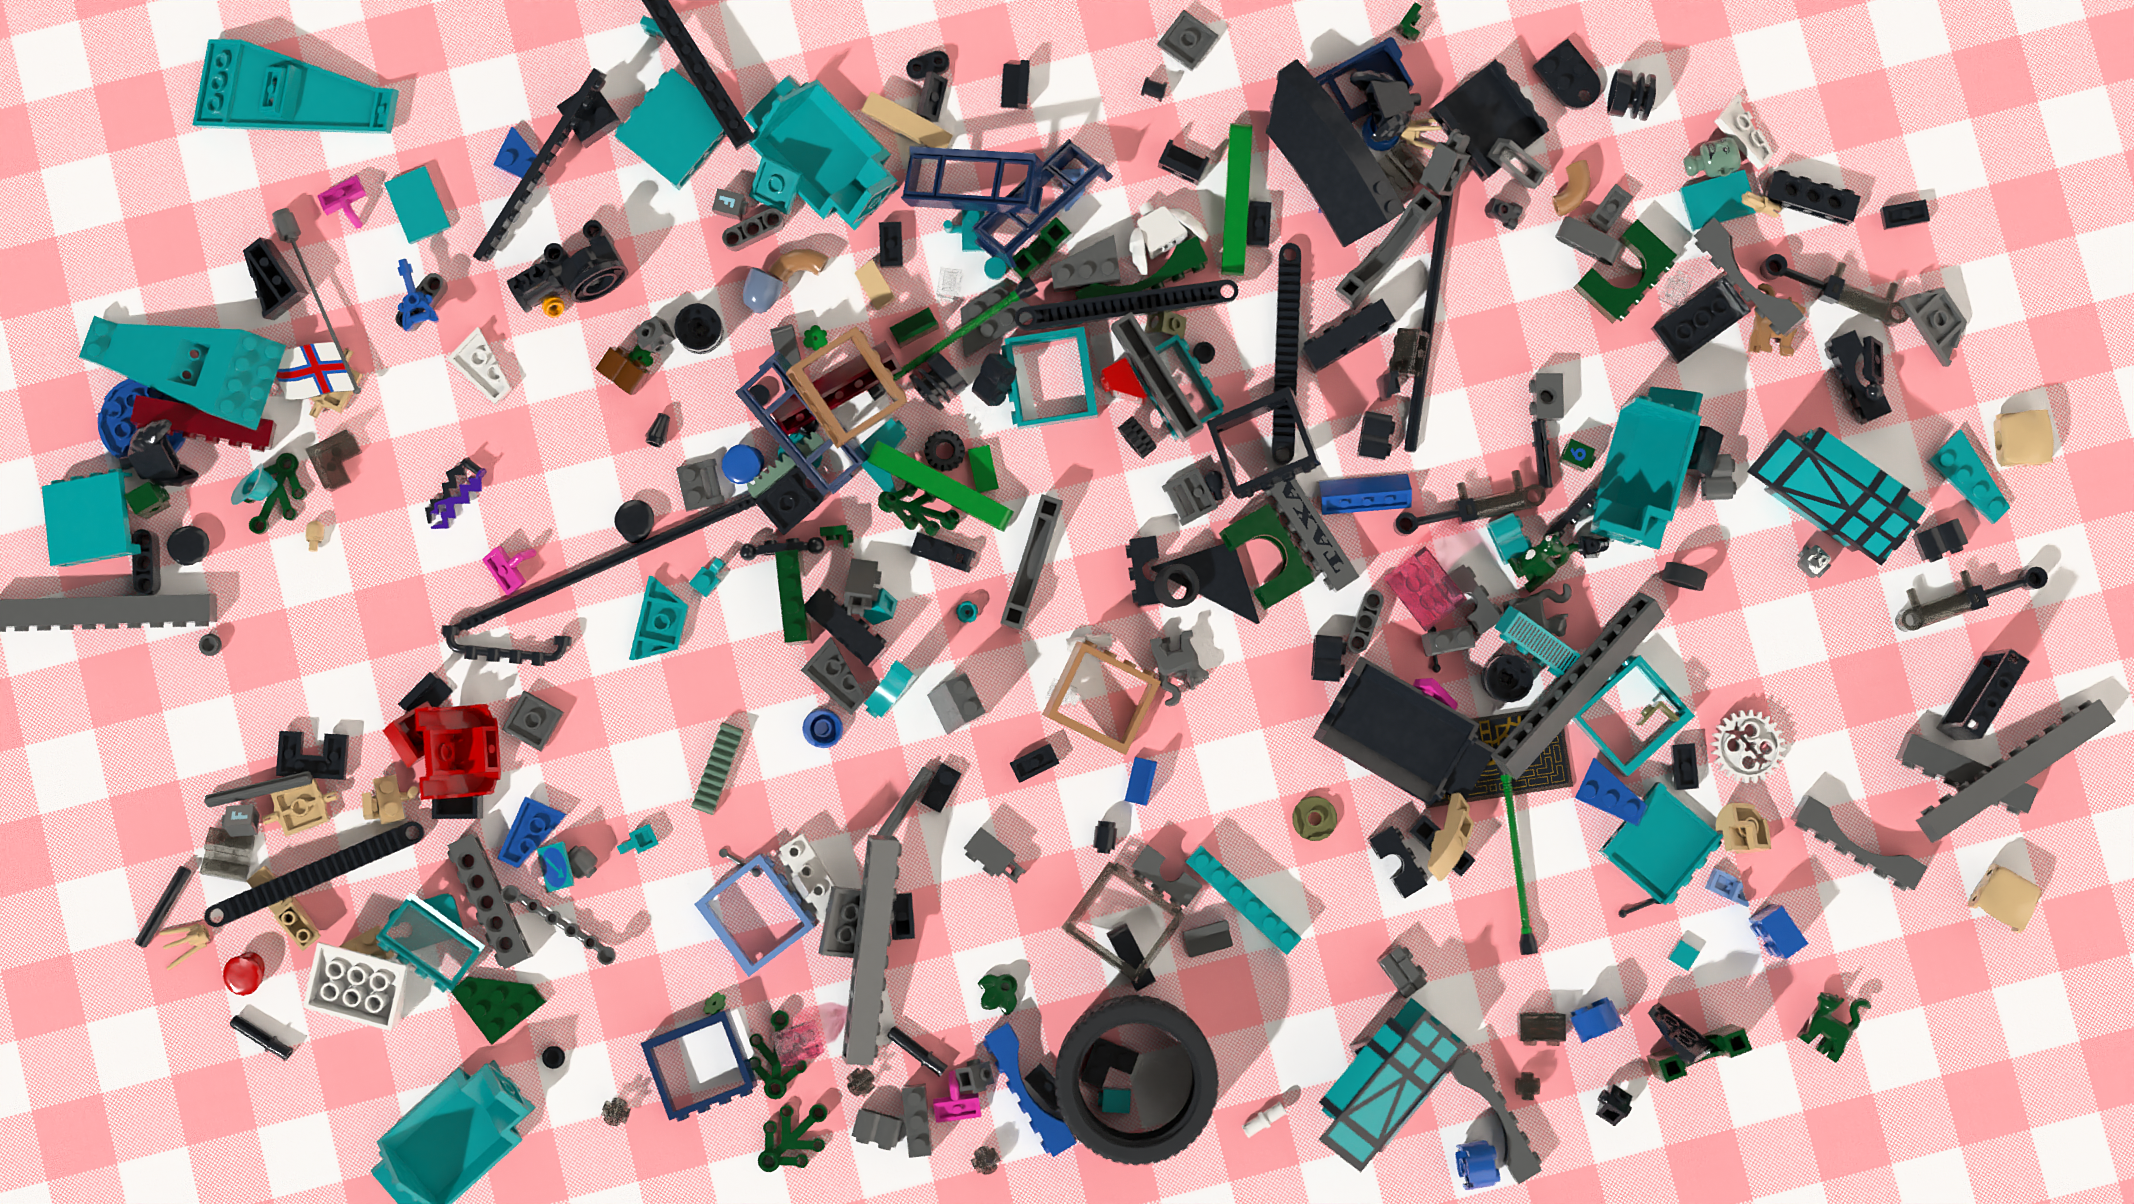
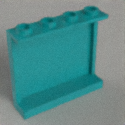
(672, 129)
(87, 519)
(1664, 846)

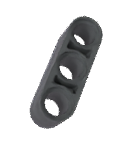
(759, 220)
(1588, 241)
(425, 287)
(785, 341)
(1372, 613)

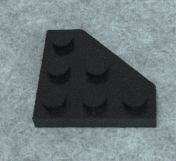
(1680, 1036)

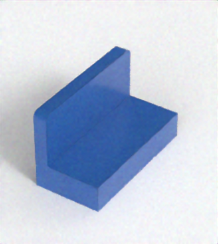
(1140, 781)

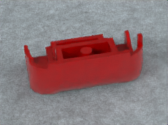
(459, 751)

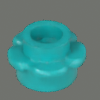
(973, 611)

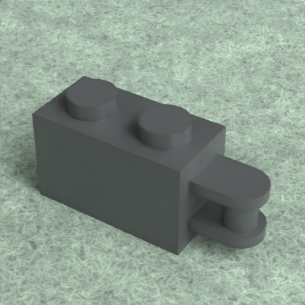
(1446, 164)
(861, 586)
(992, 854)

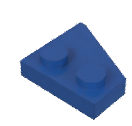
(515, 155)

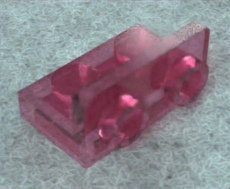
(798, 1043)

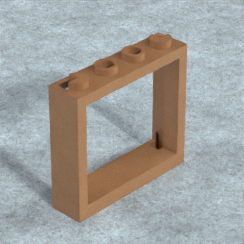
(819, 407)
(1066, 678)

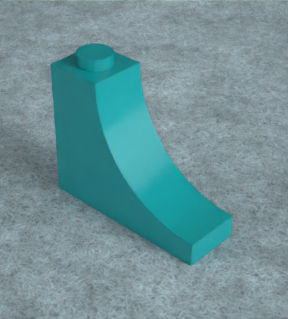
(892, 435)
(890, 690)

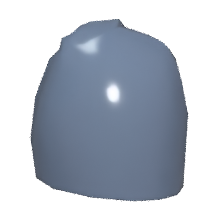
(761, 290)

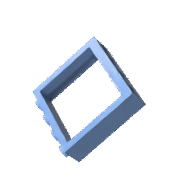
(727, 938)

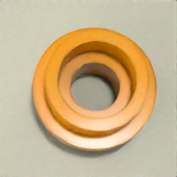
(554, 311)

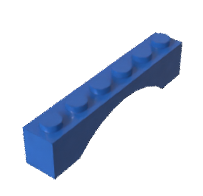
(1053, 1130)

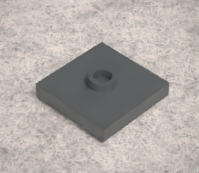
(1187, 40)
(533, 721)

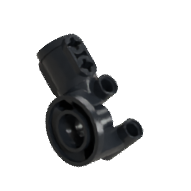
(584, 275)

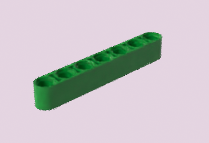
(1236, 199)
(940, 486)

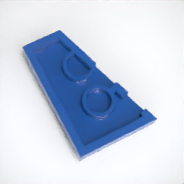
(1610, 795)

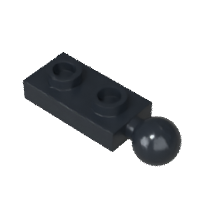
(1873, 367)

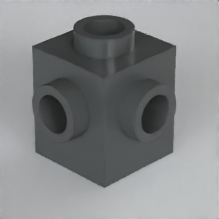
(654, 335)
(979, 1076)

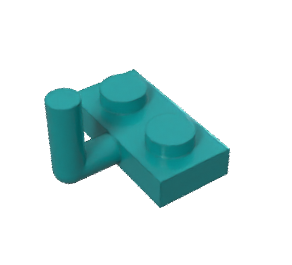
(969, 219)

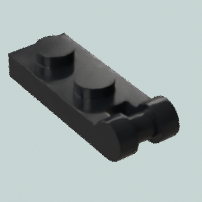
(942, 552)

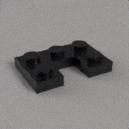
(329, 766)

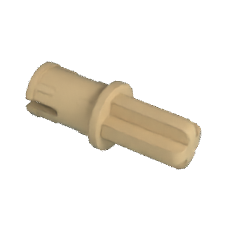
(1761, 204)

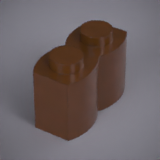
(623, 370)

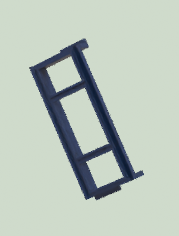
(1051, 167)
(1027, 205)
(851, 448)

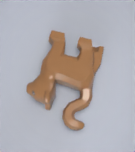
(1763, 333)

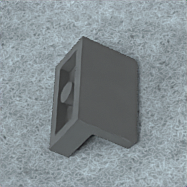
(1208, 938)

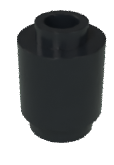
(1105, 837)

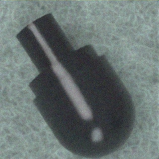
(1215, 483)

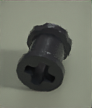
(1153, 89)

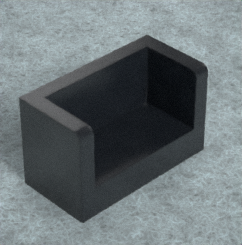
(1183, 163)
(458, 808)

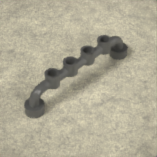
(606, 954)

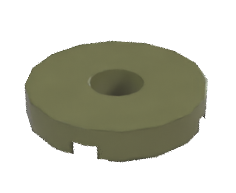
(1324, 809)

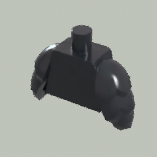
(1388, 102)
(155, 457)

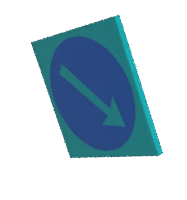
(555, 867)

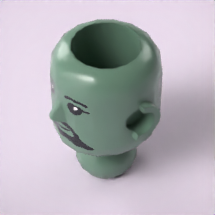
(1715, 158)

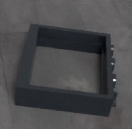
(1251, 411)
(1983, 694)

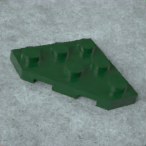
(497, 1004)

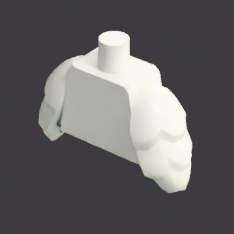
(1161, 231)

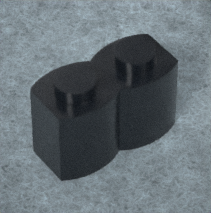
(994, 379)
(1375, 436)
(1940, 539)
(1327, 658)

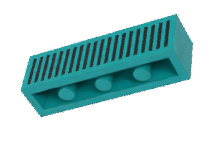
(1536, 641)

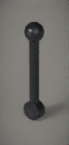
(1436, 667)
(1623, 913)

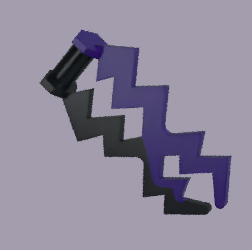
(449, 501)

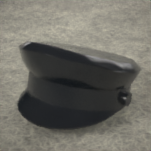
(634, 520)
(188, 545)

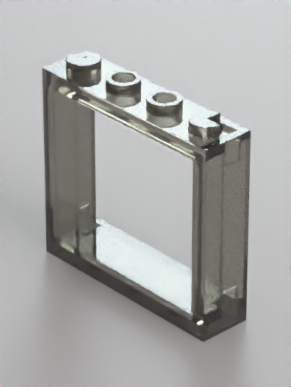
(1137, 884)

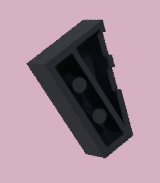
(273, 278)

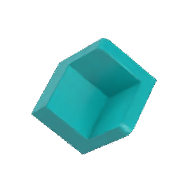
(882, 609)

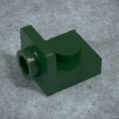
(1411, 18)
(832, 533)

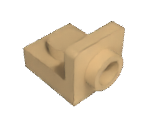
(369, 806)

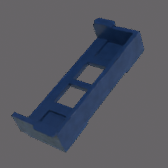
(1380, 57)

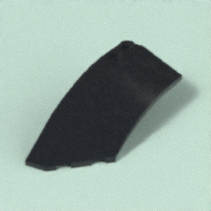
(1330, 156)

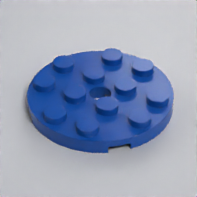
(116, 413)

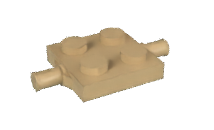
(335, 400)
(300, 808)

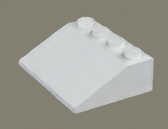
(356, 987)

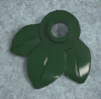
(996, 995)

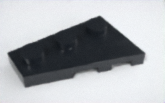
(1572, 515)

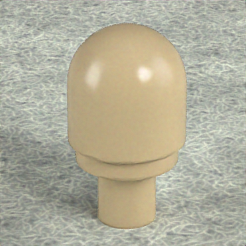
(314, 534)

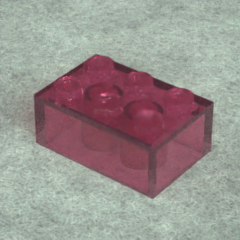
(1425, 588)

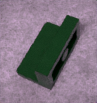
(914, 327)

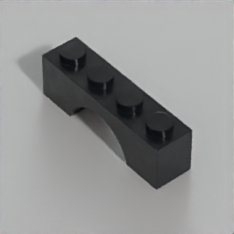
(1844, 354)

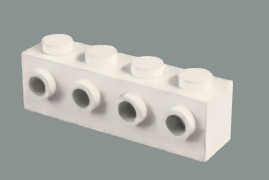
(810, 870)

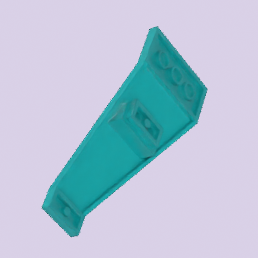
(271, 91)

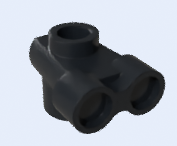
(1504, 212)

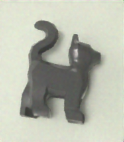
(1533, 608)
(1177, 660)

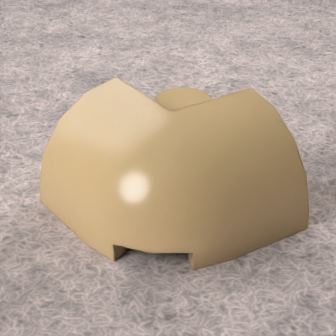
(1743, 828)

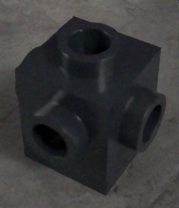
(1614, 1105)

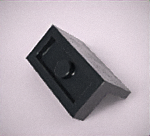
(1015, 85)
(429, 689)

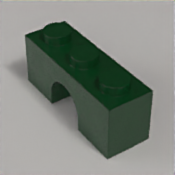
(1048, 243)

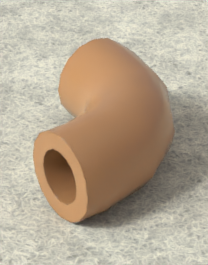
(1576, 190)
(796, 261)

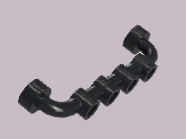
(515, 656)

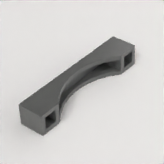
(1719, 244)
(1368, 274)
(1031, 562)
(1818, 819)
(1517, 1156)

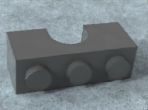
(1485, 613)
(1148, 866)
(916, 1120)

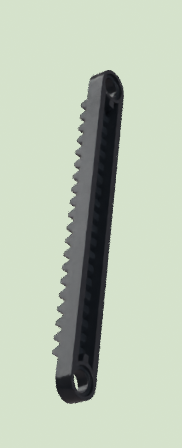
(1119, 305)
(1286, 349)
(314, 874)

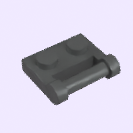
(693, 486)
(1195, 491)

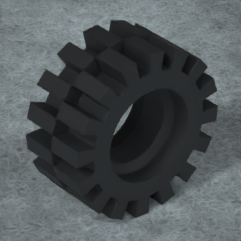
(1137, 437)
(944, 464)

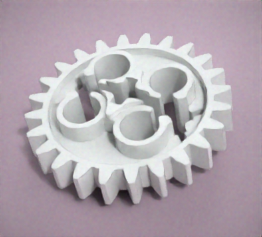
(1733, 760)

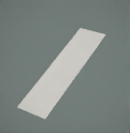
(800, 888)

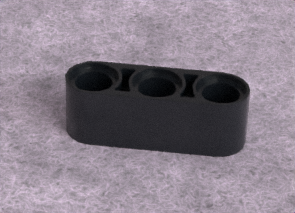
(152, 572)
(1129, 951)

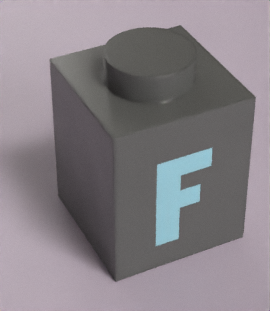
(729, 204)
(241, 820)

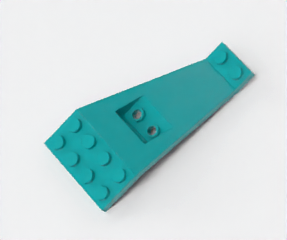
(226, 379)

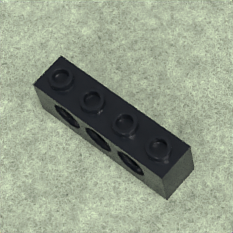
(1846, 199)

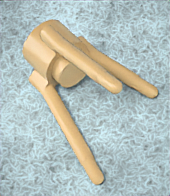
(1413, 132)
(197, 936)

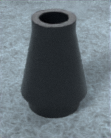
(658, 431)

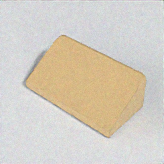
(875, 285)

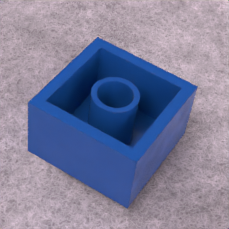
(1777, 931)

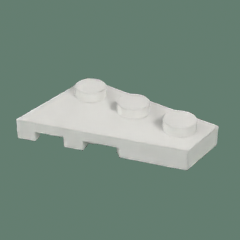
(1737, 124)
(480, 366)

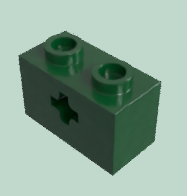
(148, 500)

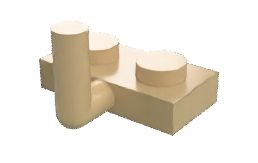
(390, 800)

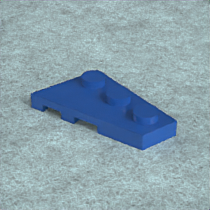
(530, 828)

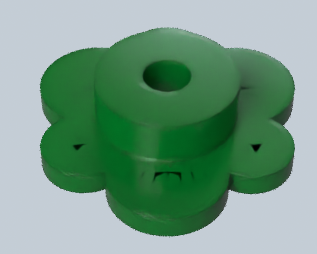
(815, 331)
(645, 354)
(714, 1004)

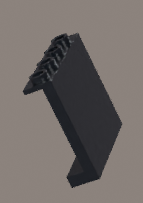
(1489, 109)

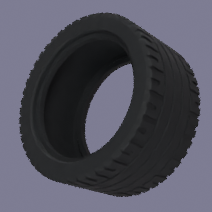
(1144, 1146)

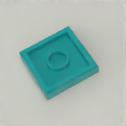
(776, 184)

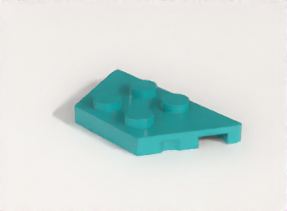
(659, 622)

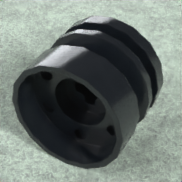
(1635, 95)
(689, 319)
(938, 381)
(1518, 683)

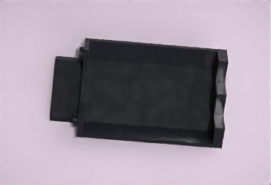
(1404, 735)

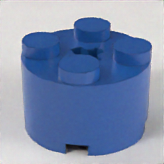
(1595, 1021)
(1477, 1164)

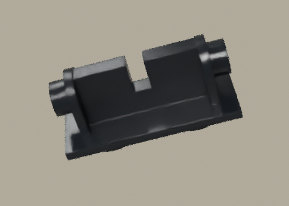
(1591, 546)

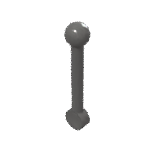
(724, 853)

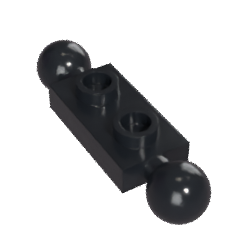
(749, 551)

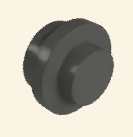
(210, 645)

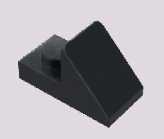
(903, 924)

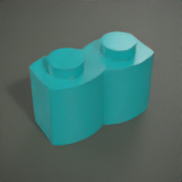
(1508, 537)

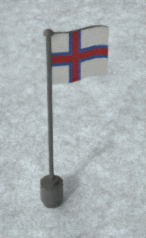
(317, 366)

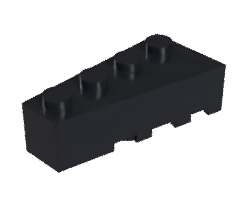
(1348, 336)
(845, 628)

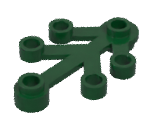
(279, 492)
(892, 502)
(773, 1059)
(790, 1140)

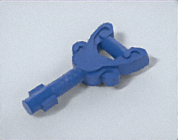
(414, 300)

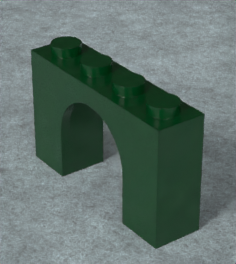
(1615, 301)
(1266, 525)
(794, 618)
(1728, 1042)

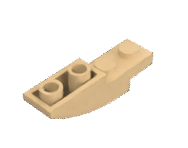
(1451, 841)
(289, 913)

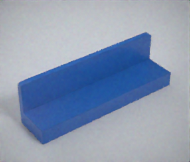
(1365, 494)

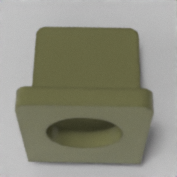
(1168, 323)
(1648, 711)

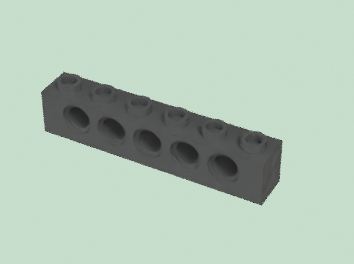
(482, 866)

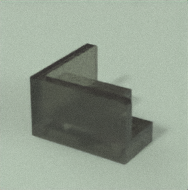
(329, 456)

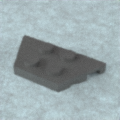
(1936, 320)
(996, 326)

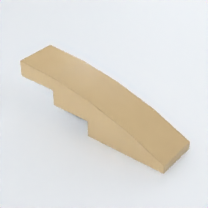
(905, 122)

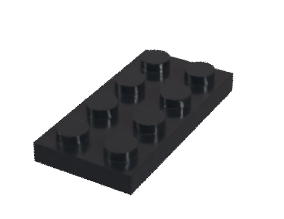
(1700, 319)

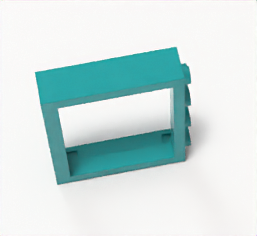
(1014, 396)
(1655, 743)

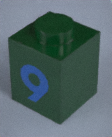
(1577, 455)

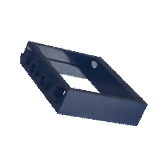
(723, 1098)

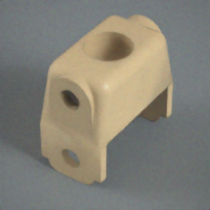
(2023, 438)
(2006, 897)

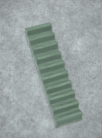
(784, 467)
(717, 768)

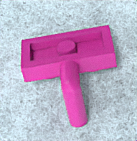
(341, 197)
(505, 569)
(1435, 690)
(956, 1106)

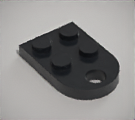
(1567, 74)
(789, 501)

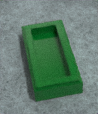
(983, 469)

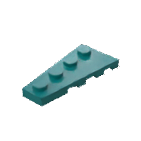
(1968, 475)

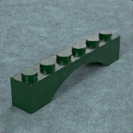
(1185, 258)

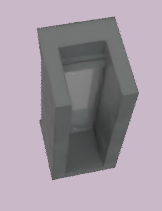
(1517, 163)

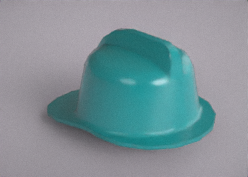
(254, 486)

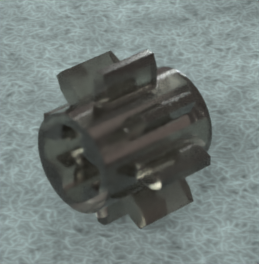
(860, 1082)
(1527, 1086)
(615, 1112)
(985, 1160)

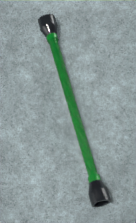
(1023, 290)
(1528, 942)

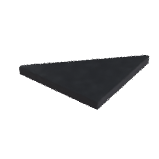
(1219, 579)

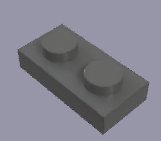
(1610, 208)

